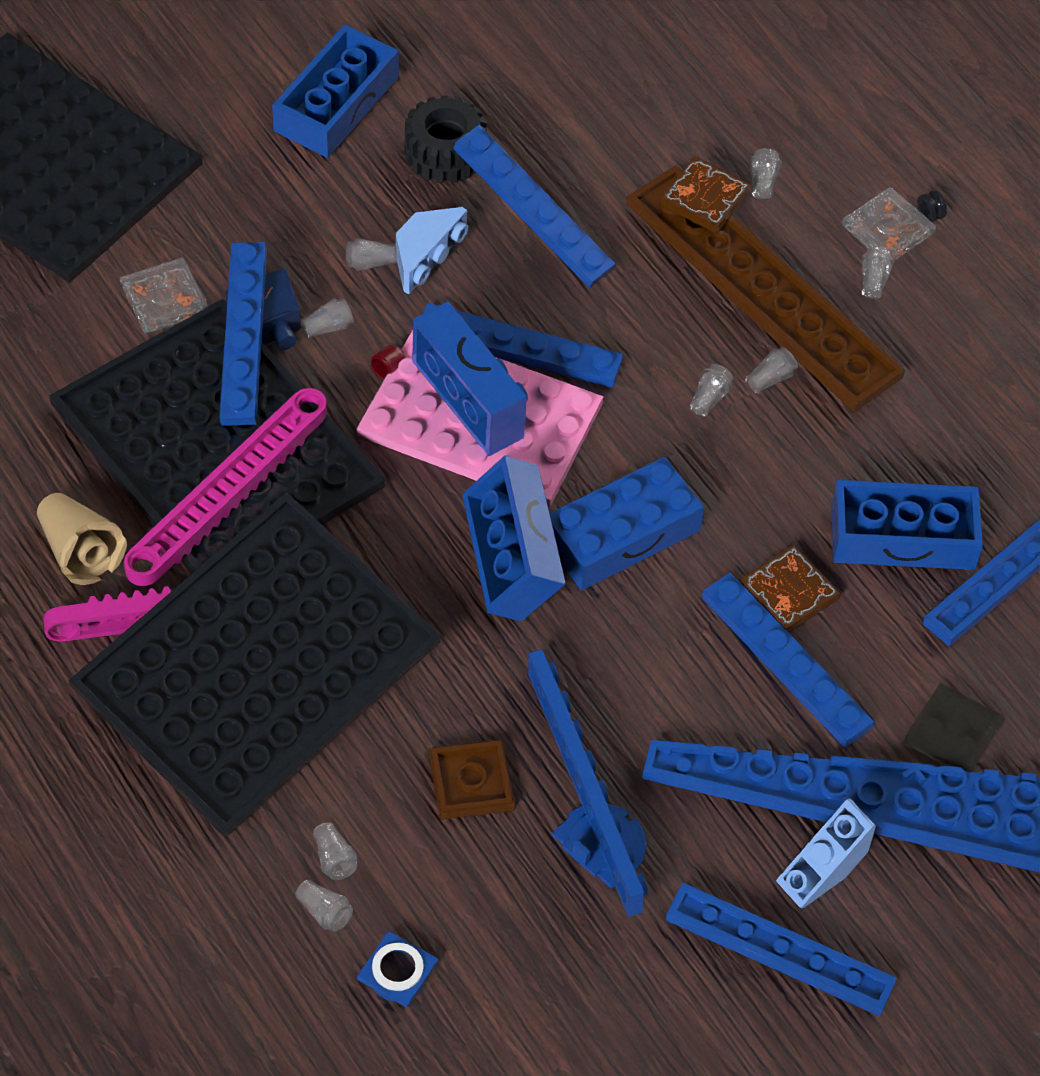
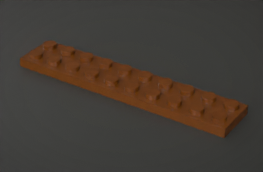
(774, 298)

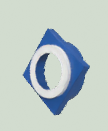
(403, 991)

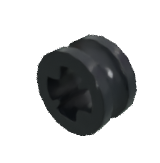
(932, 205)

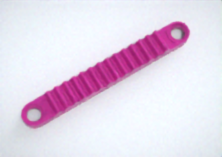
(225, 487)
(99, 617)

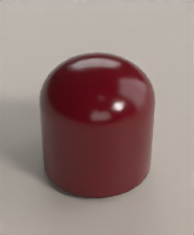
(387, 360)

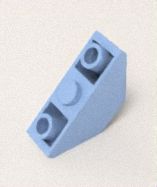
(427, 241)
(829, 855)

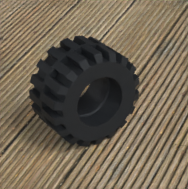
(436, 121)

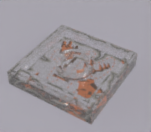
(889, 223)
(163, 295)

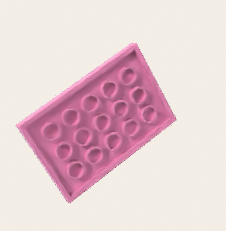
(418, 423)

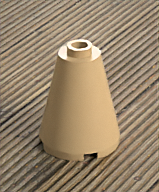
(80, 539)

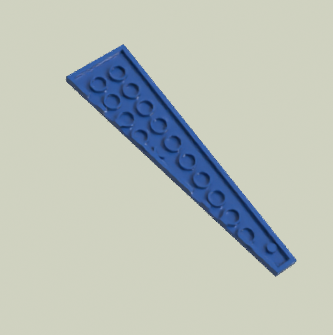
(913, 802)

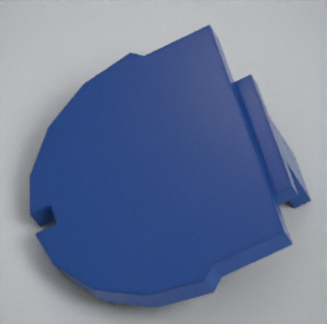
(579, 841)

